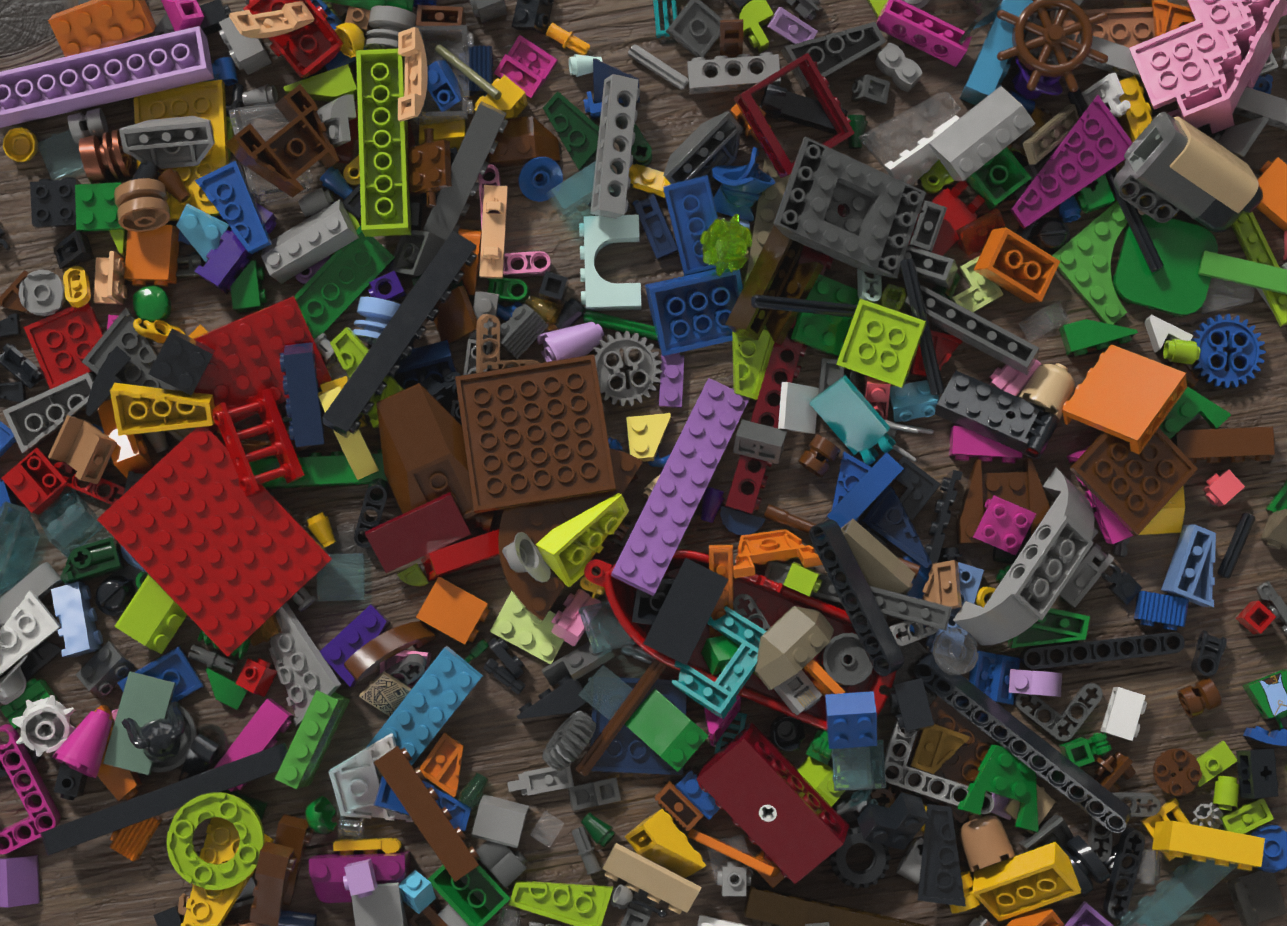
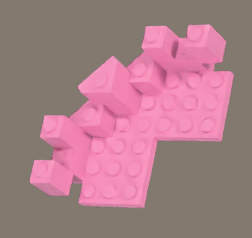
(1209, 59)

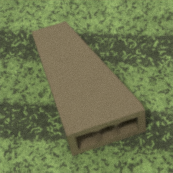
(876, 562)

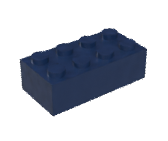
(303, 390)

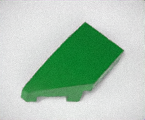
(225, 689)

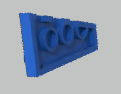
(388, 800)

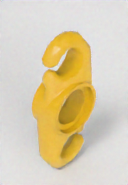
(151, 331)

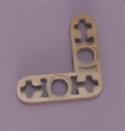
(493, 359)

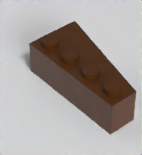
(1227, 444)

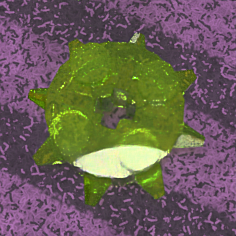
(726, 244)

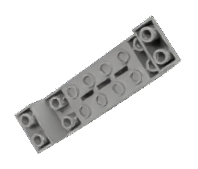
(1038, 570)

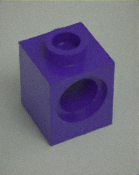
(391, 279)

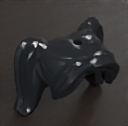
(158, 735)

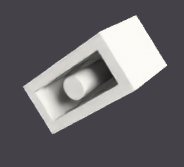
(1123, 714)

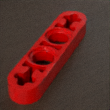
(92, 489)

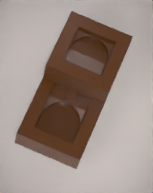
(731, 38)

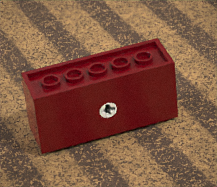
(773, 803)

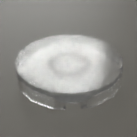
(955, 651)

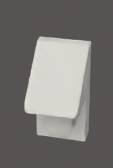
(1160, 330)

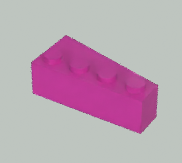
(1109, 525)

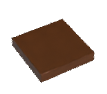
(455, 317)

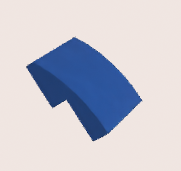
(993, 675)

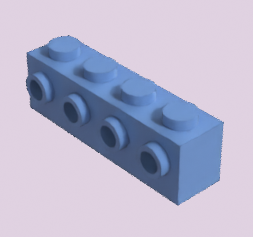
(969, 584)

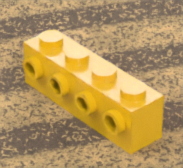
(1139, 113)

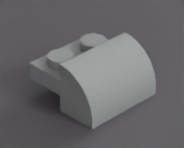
(336, 117)

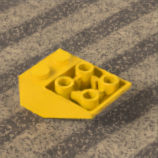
(665, 845)

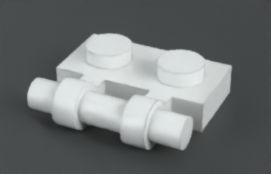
(1109, 91)

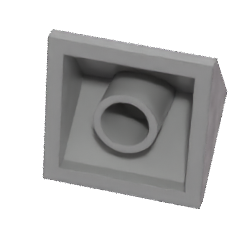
(500, 821)

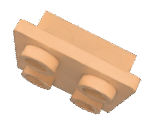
(110, 280)

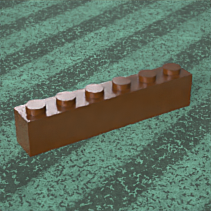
(426, 813)

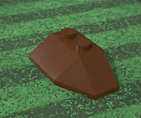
(522, 141)

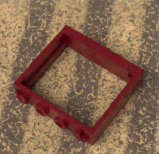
(763, 131)

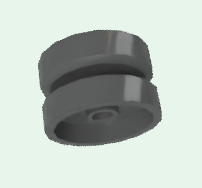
(832, 656)

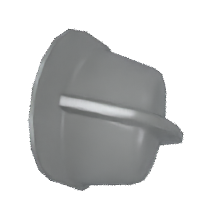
(525, 557)
(12, 684)

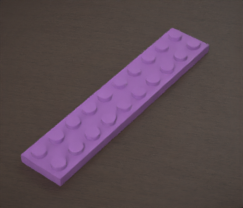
(680, 487)

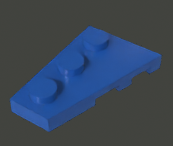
(849, 475)

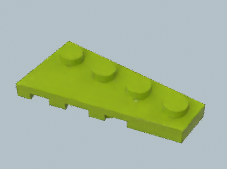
(350, 353)

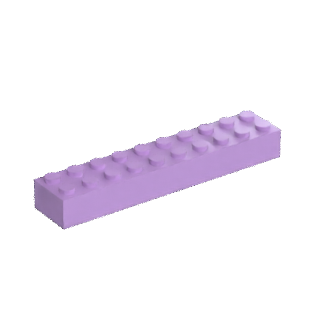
(104, 76)

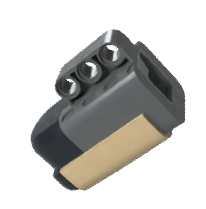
(1186, 173)

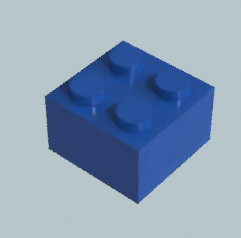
(851, 720)

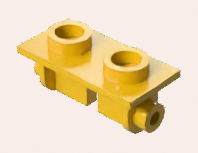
(589, 586)

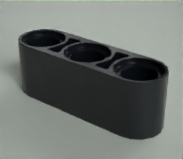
(372, 502)

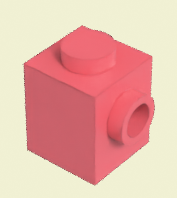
(1222, 488)

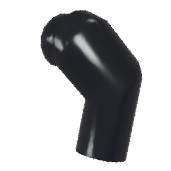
(237, 100)

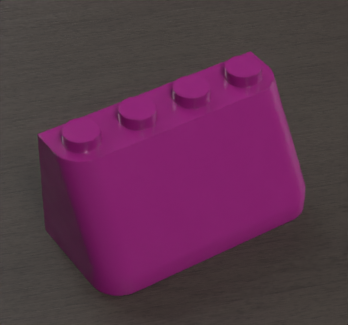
(328, 872)

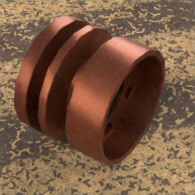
(105, 157)

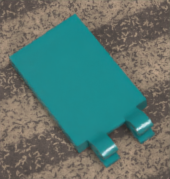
(853, 419)

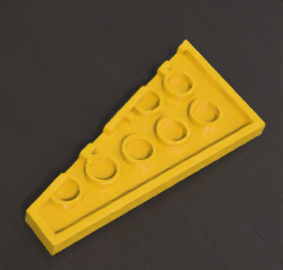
(212, 906)

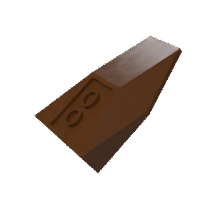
(423, 450)

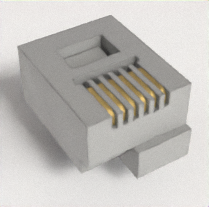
(798, 692)

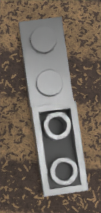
(483, 304)

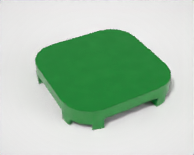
(1175, 287)

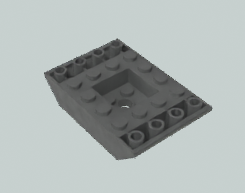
(877, 207)

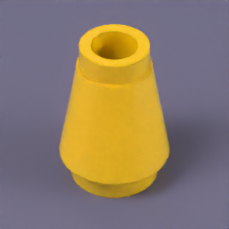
(321, 529)

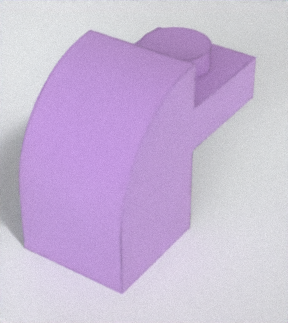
(1035, 682)

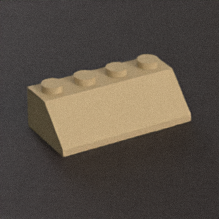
(652, 878)

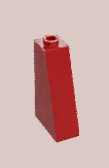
(461, 555)

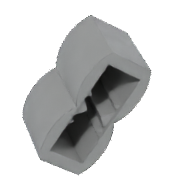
(903, 71)

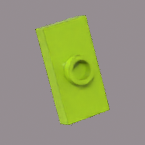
(1215, 761)

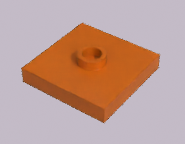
(821, 679)

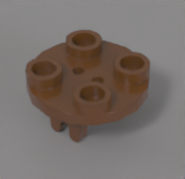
(1183, 781)

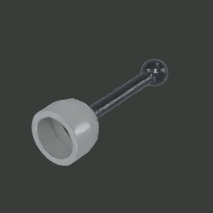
(624, 896)

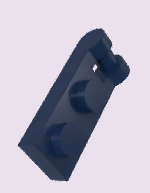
(655, 227)

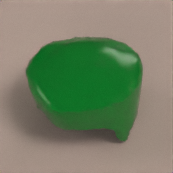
(151, 303)

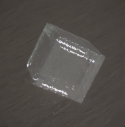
(547, 829)

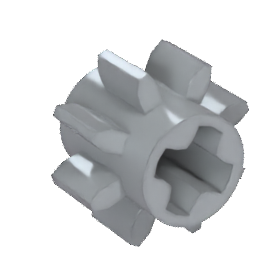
(1208, 816)

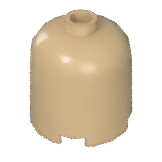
(1049, 388)

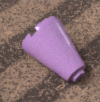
(570, 341)

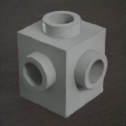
(735, 888)

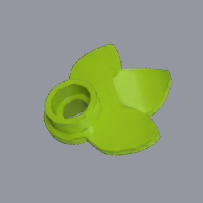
(937, 173)

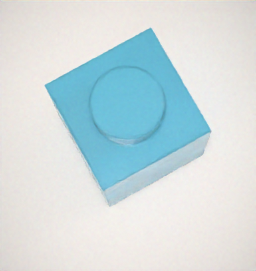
(417, 891)

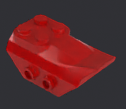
(304, 48)

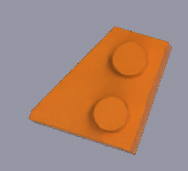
(444, 764)

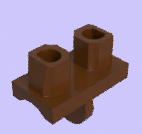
(1112, 769)

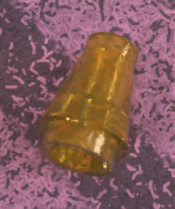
(545, 309)

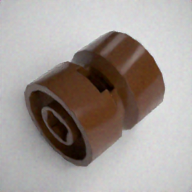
(824, 449)
(1198, 698)

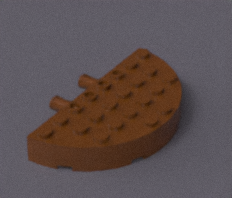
(540, 519)

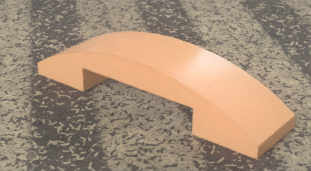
(272, 23)
(416, 73)

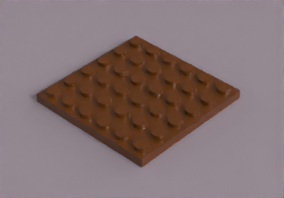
(535, 434)

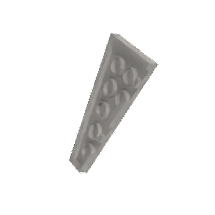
(299, 664)

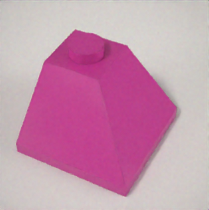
(716, 725)

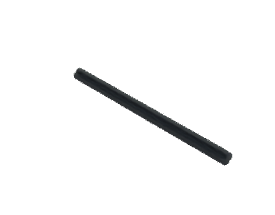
(1130, 211)

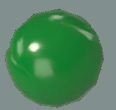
(320, 815)

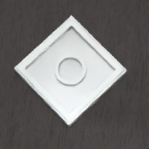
(795, 410)

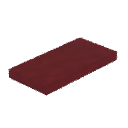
(418, 532)

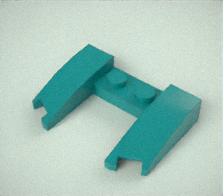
(722, 693)

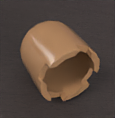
(984, 841)

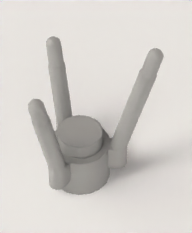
(894, 427)

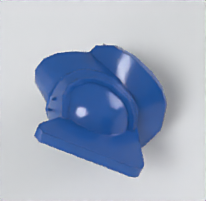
(740, 187)

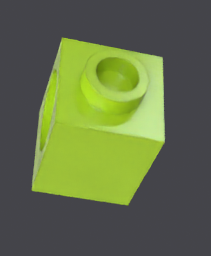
(803, 579)

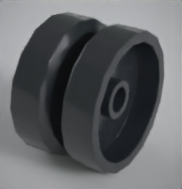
(1085, 863)

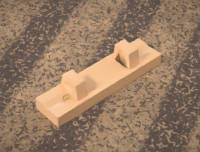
(493, 232)

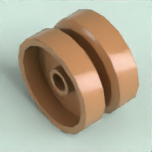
(142, 205)

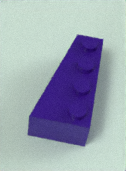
(231, 257)

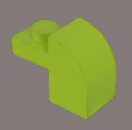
(754, 16)

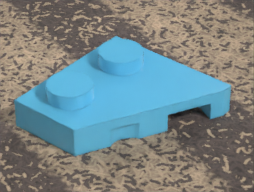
(201, 229)

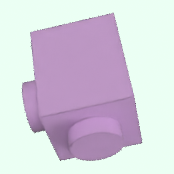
(360, 878)

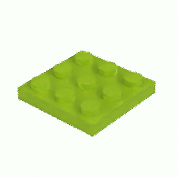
(881, 343)

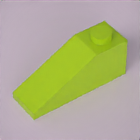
(328, 85)

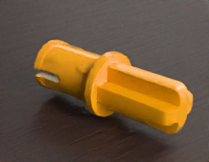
(567, 39)

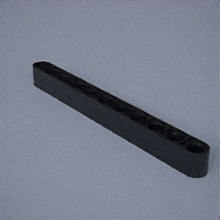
(1028, 752)
(163, 799)

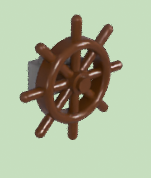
(1051, 41)

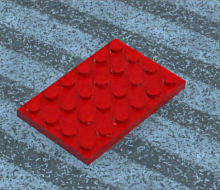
(249, 356)

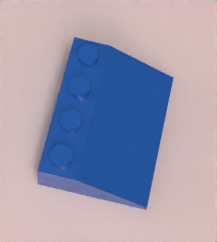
(693, 309)

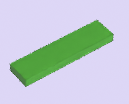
(1243, 272)

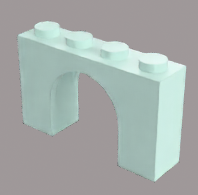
(599, 293)

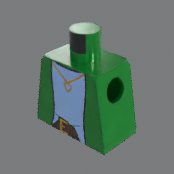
(1270, 696)

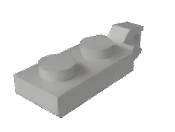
(542, 781)

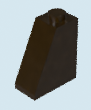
(1040, 117)

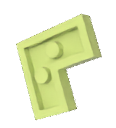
(981, 289)

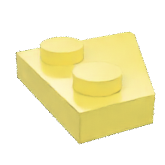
(646, 434)

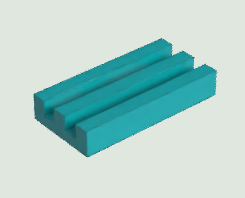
(659, 33)

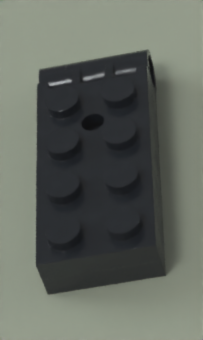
(997, 415)

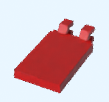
(956, 216)

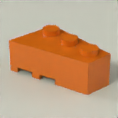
(130, 450)

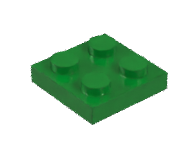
(96, 207)

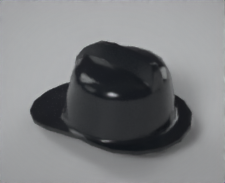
(1046, 233)
(117, 591)

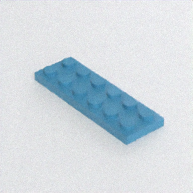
(430, 703)

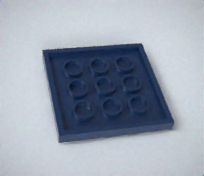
(627, 751)

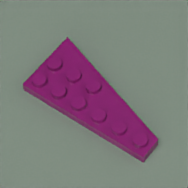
(1084, 155)

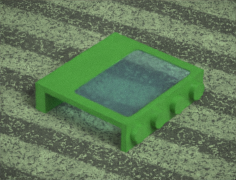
(312, 739)

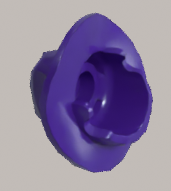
(1046, 85)

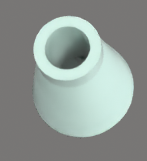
(581, 64)

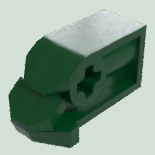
(103, 559)

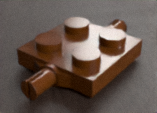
(429, 167)

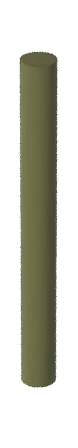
(468, 72)

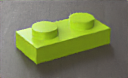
(1247, 817)

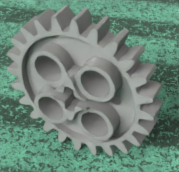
(645, 364)

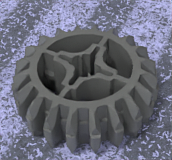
(569, 740)

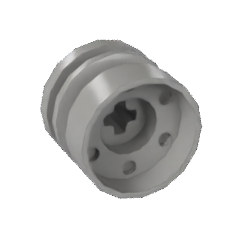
(386, 24)

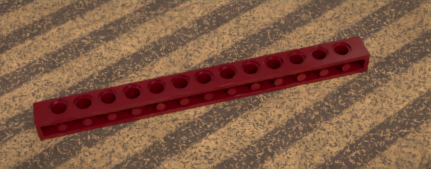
(736, 499)

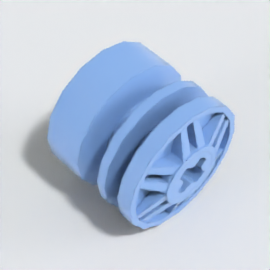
(377, 314)

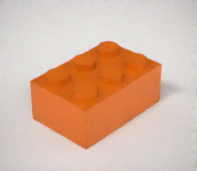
(1016, 265)

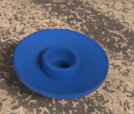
(536, 189)

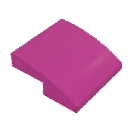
(526, 65)

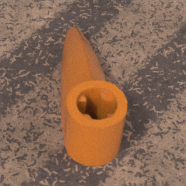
(471, 273)

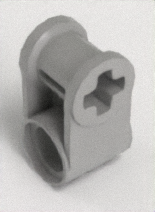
(911, 862)

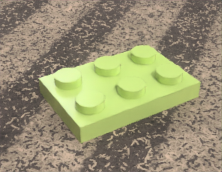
(526, 631)

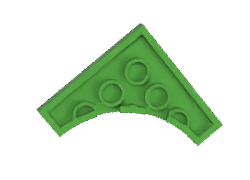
(1087, 264)

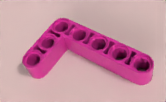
(25, 792)

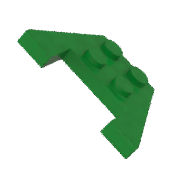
(1187, 408)
(1007, 777)

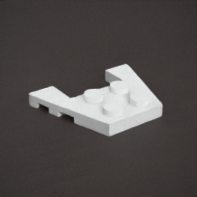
(358, 782)

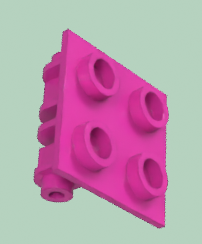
(1004, 524)

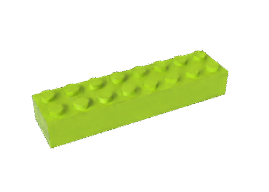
(382, 144)

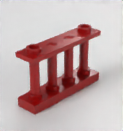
(278, 436)

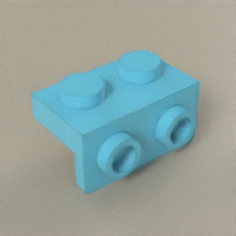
(912, 401)

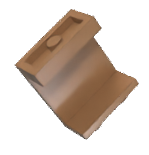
(83, 448)

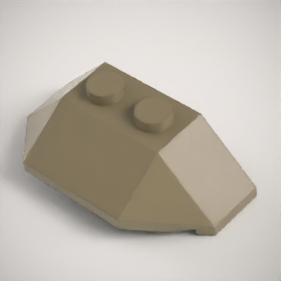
(791, 645)

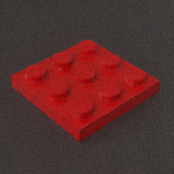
(63, 343)

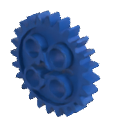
(1247, 353)

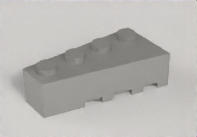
(44, 414)

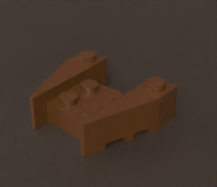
(290, 149)
(1016, 487)
(279, 870)

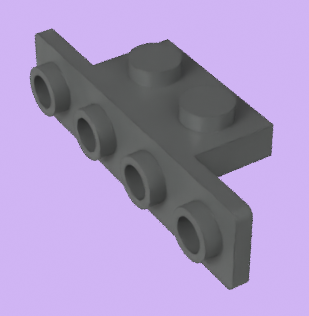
(576, 663)

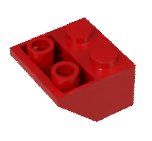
(35, 481)

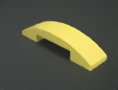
(354, 446)

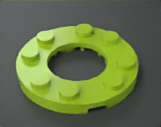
(181, 846)

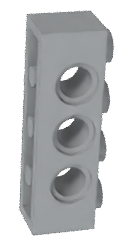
(723, 82)

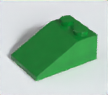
(666, 730)

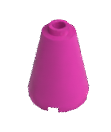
(86, 744)

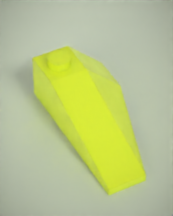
(577, 540)

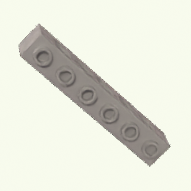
(602, 201)

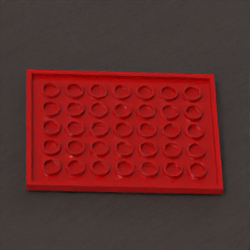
(211, 546)

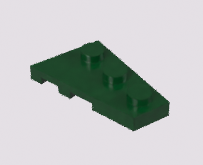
(574, 129)

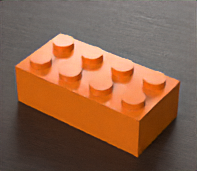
(101, 24)

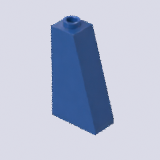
(865, 490)

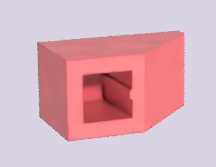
(877, 394)

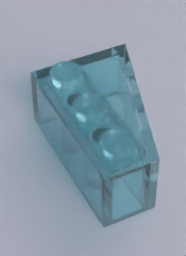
(573, 191)

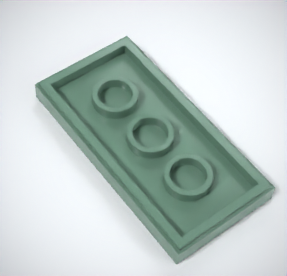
(143, 701)

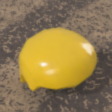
(352, 38)
(20, 144)

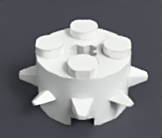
(44, 712)

